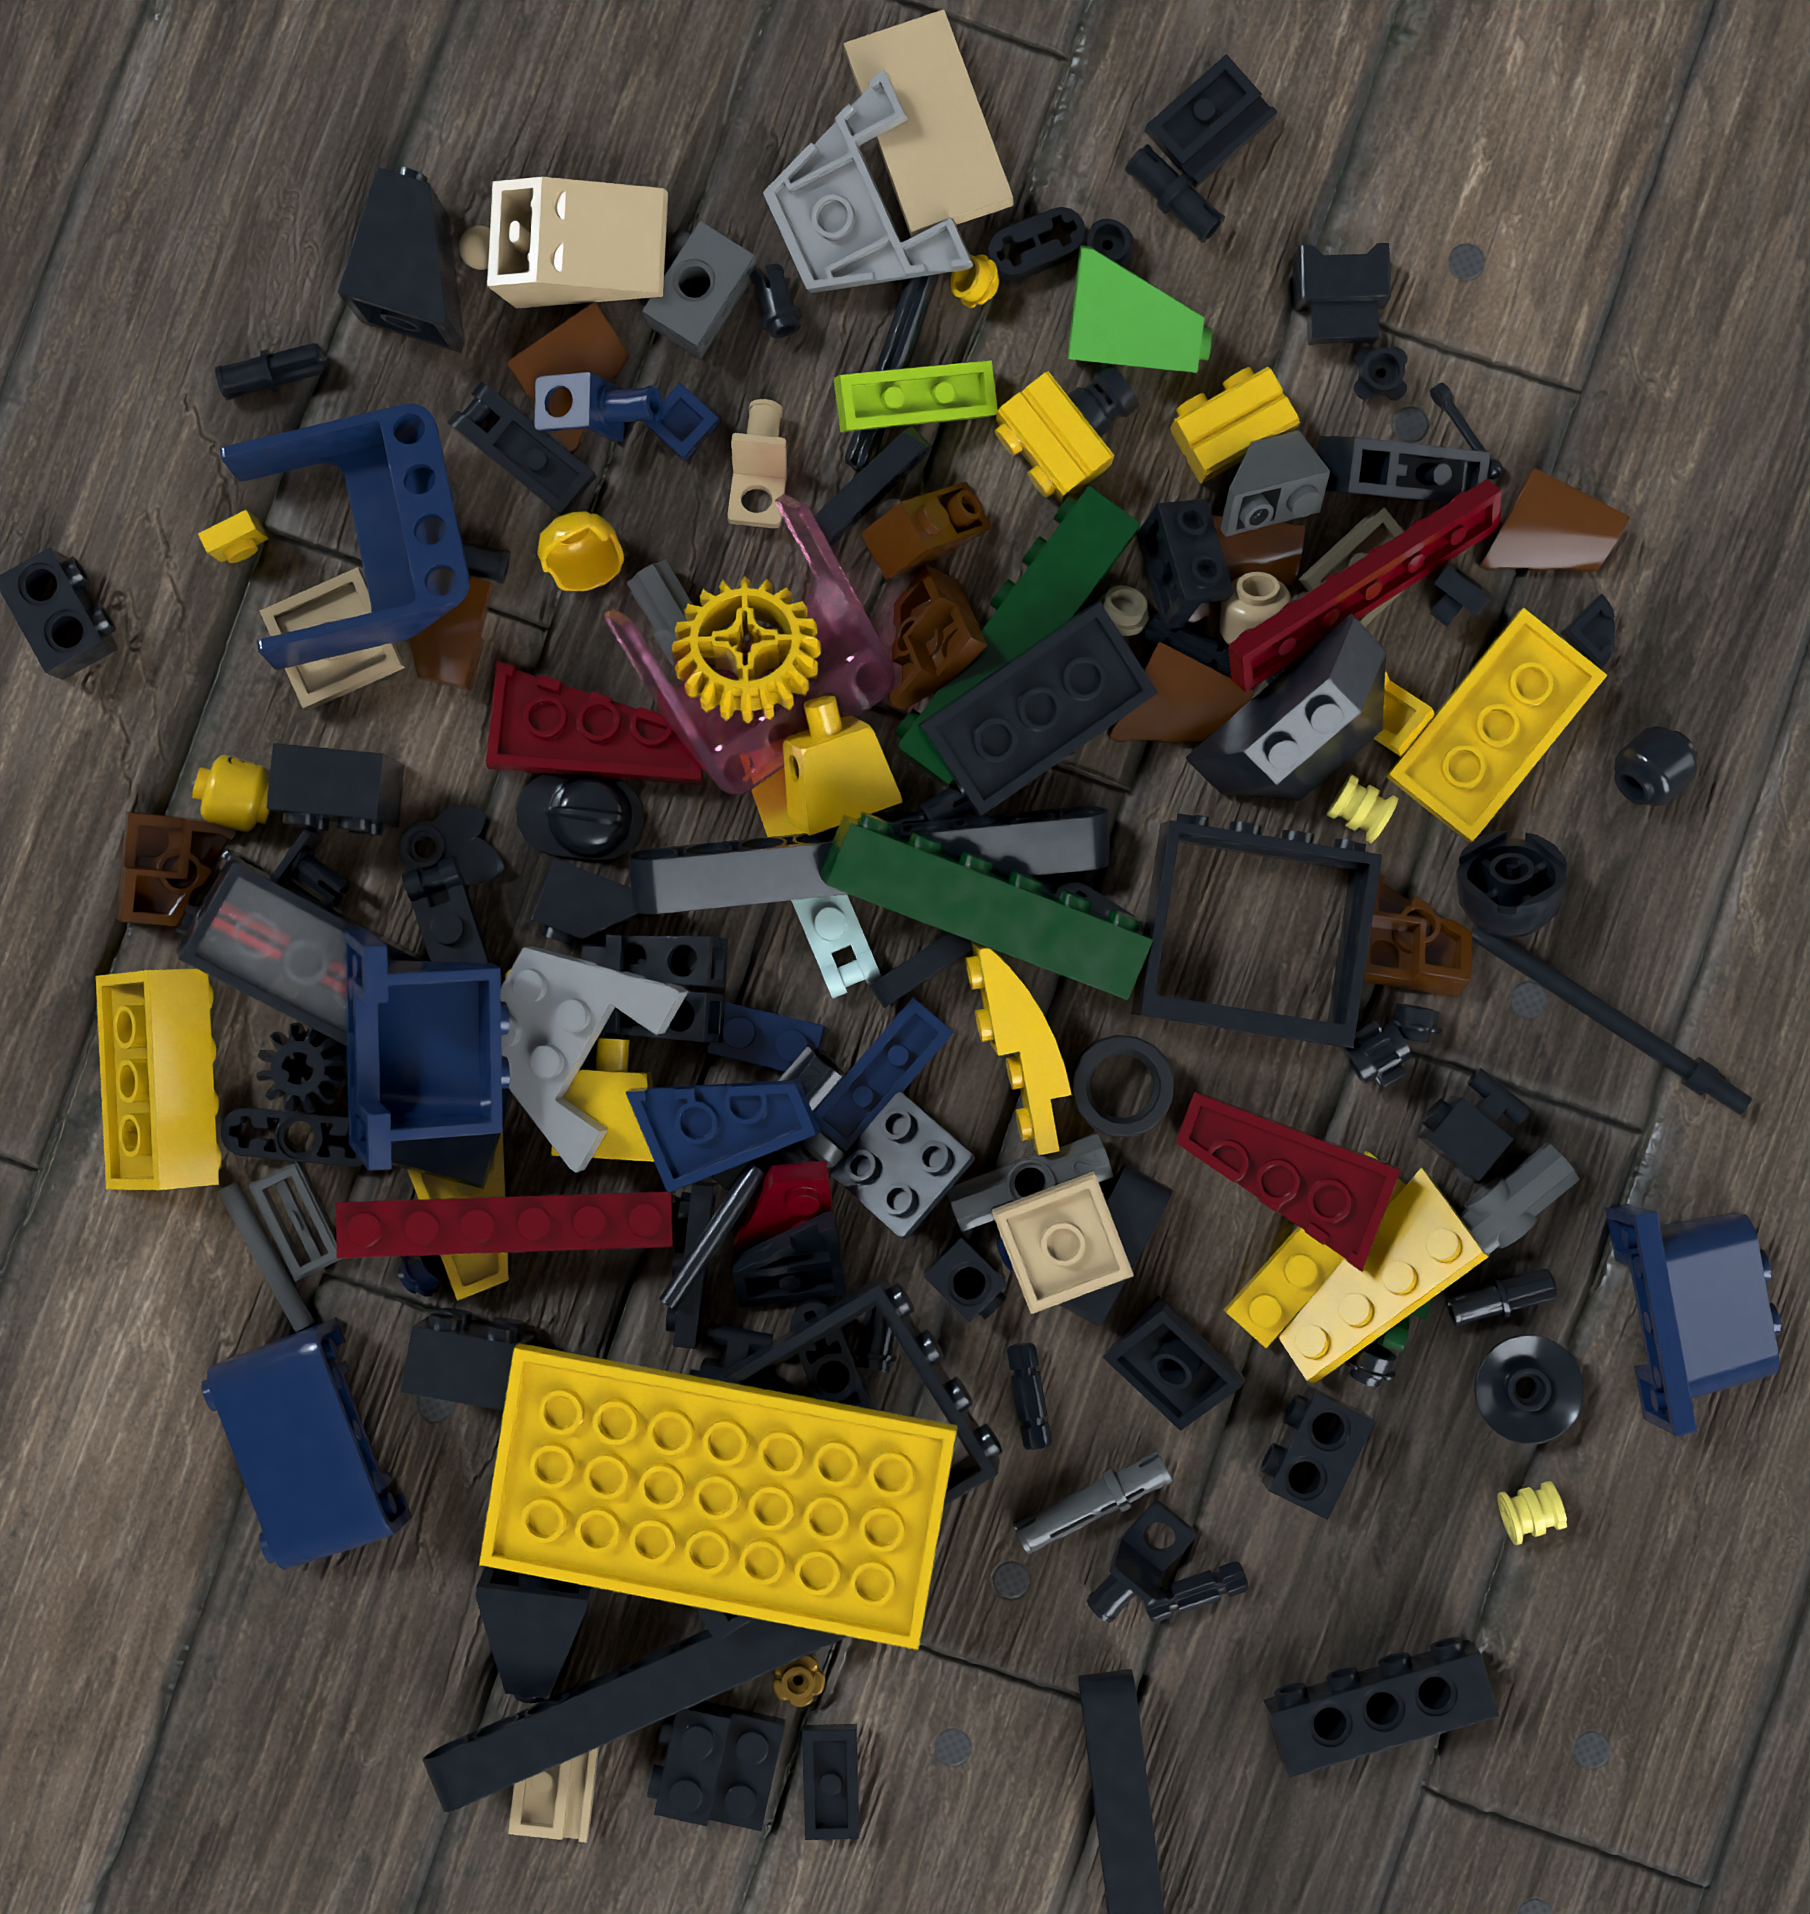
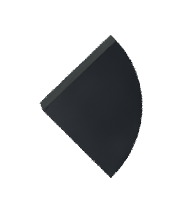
(1593, 631)

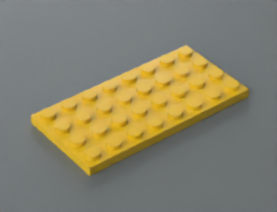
(717, 1495)

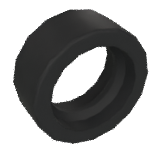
(1162, 1085)

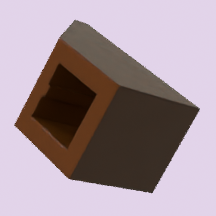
(925, 529)

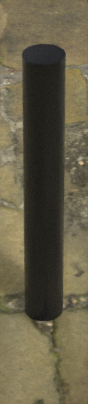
(713, 1236)

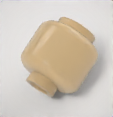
(1254, 601)

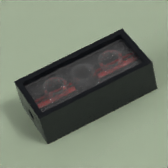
(277, 946)

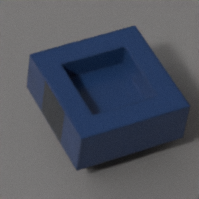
(683, 422)

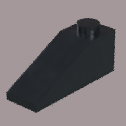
(1400, 468)

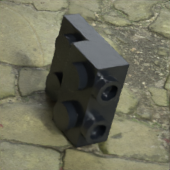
(716, 1765)

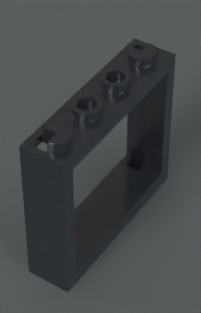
(1294, 847)

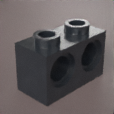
(48, 620)
(1331, 1456)

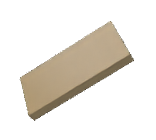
(944, 153)

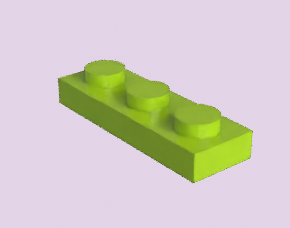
(915, 396)

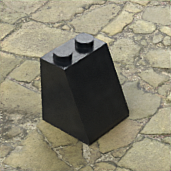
(404, 262)

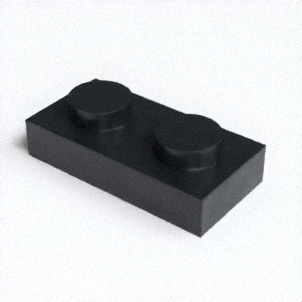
(830, 1781)

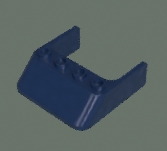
(400, 519)

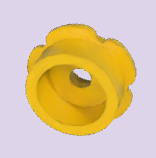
(976, 283)

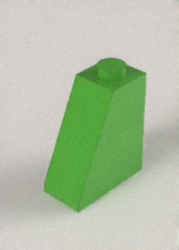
(1131, 321)

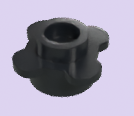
(1387, 359)

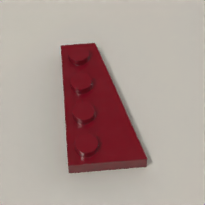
(576, 733)
(1309, 1180)

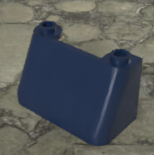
(303, 1448)

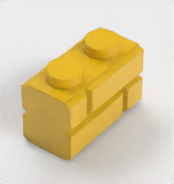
(1220, 430)
(1052, 438)

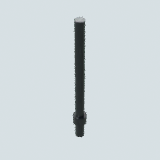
(1696, 1074)

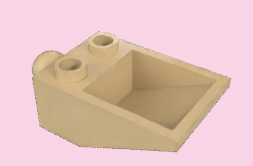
(570, 242)

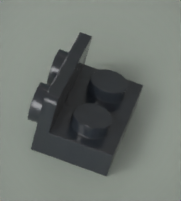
(1183, 560)

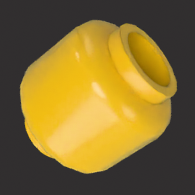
(233, 793)

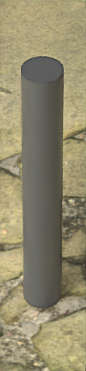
(266, 1256)

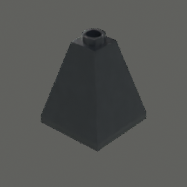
(529, 1627)

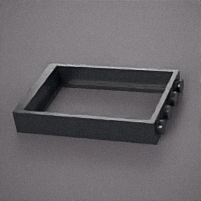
(924, 1353)

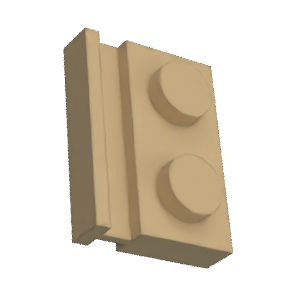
(556, 1800)

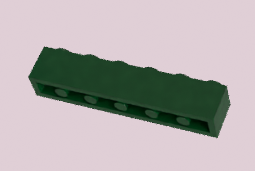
(1048, 594)
(985, 906)

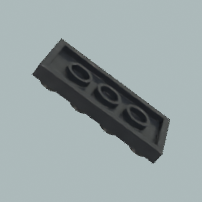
(1038, 708)

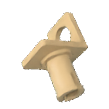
(758, 463)

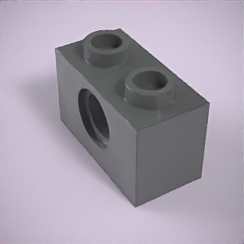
(696, 321)

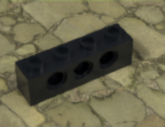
(1356, 1733)

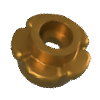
(804, 1693)

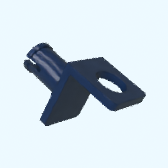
(595, 405)

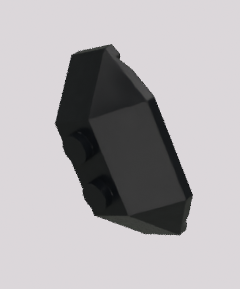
(1301, 721)

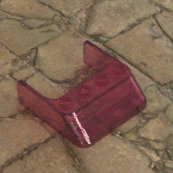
(850, 668)

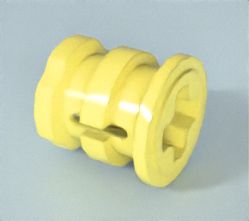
(1362, 808)
(1532, 1511)

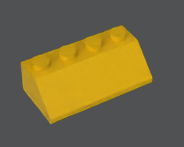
(157, 1079)

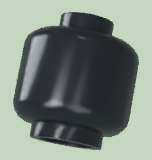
(1655, 766)

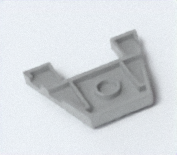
(836, 213)
(555, 1019)

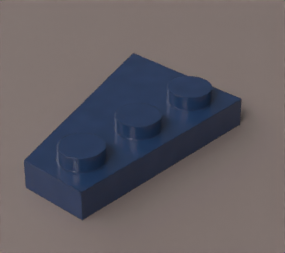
(719, 1126)

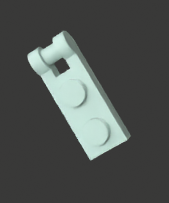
(829, 928)

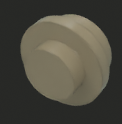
(1126, 609)

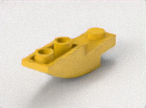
(1018, 1026)

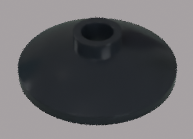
(1553, 1398)

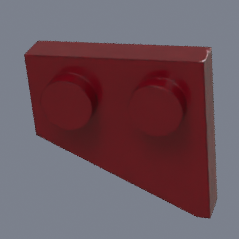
(787, 1199)

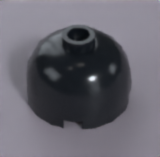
(1511, 883)

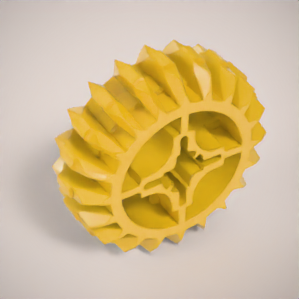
(704, 645)

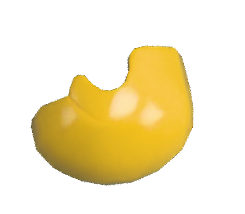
(580, 551)

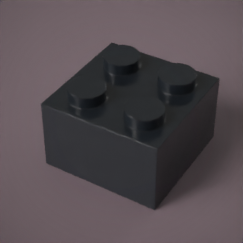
(335, 786)
(463, 1358)

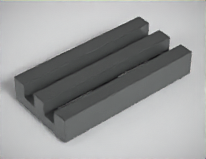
(278, 1229)

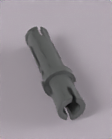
(1100, 1498)

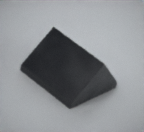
(1173, 1365)

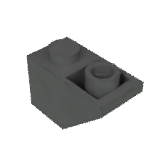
(1275, 484)

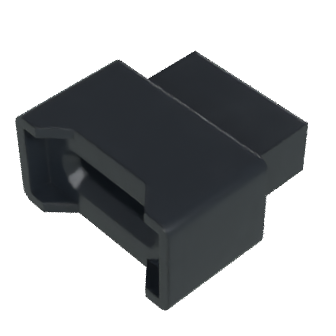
(1341, 293)

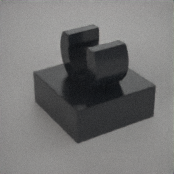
(1458, 592)

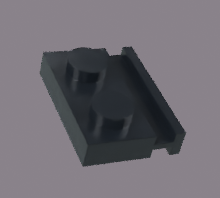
(1210, 121)

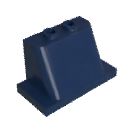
(420, 1049)
(1697, 1308)

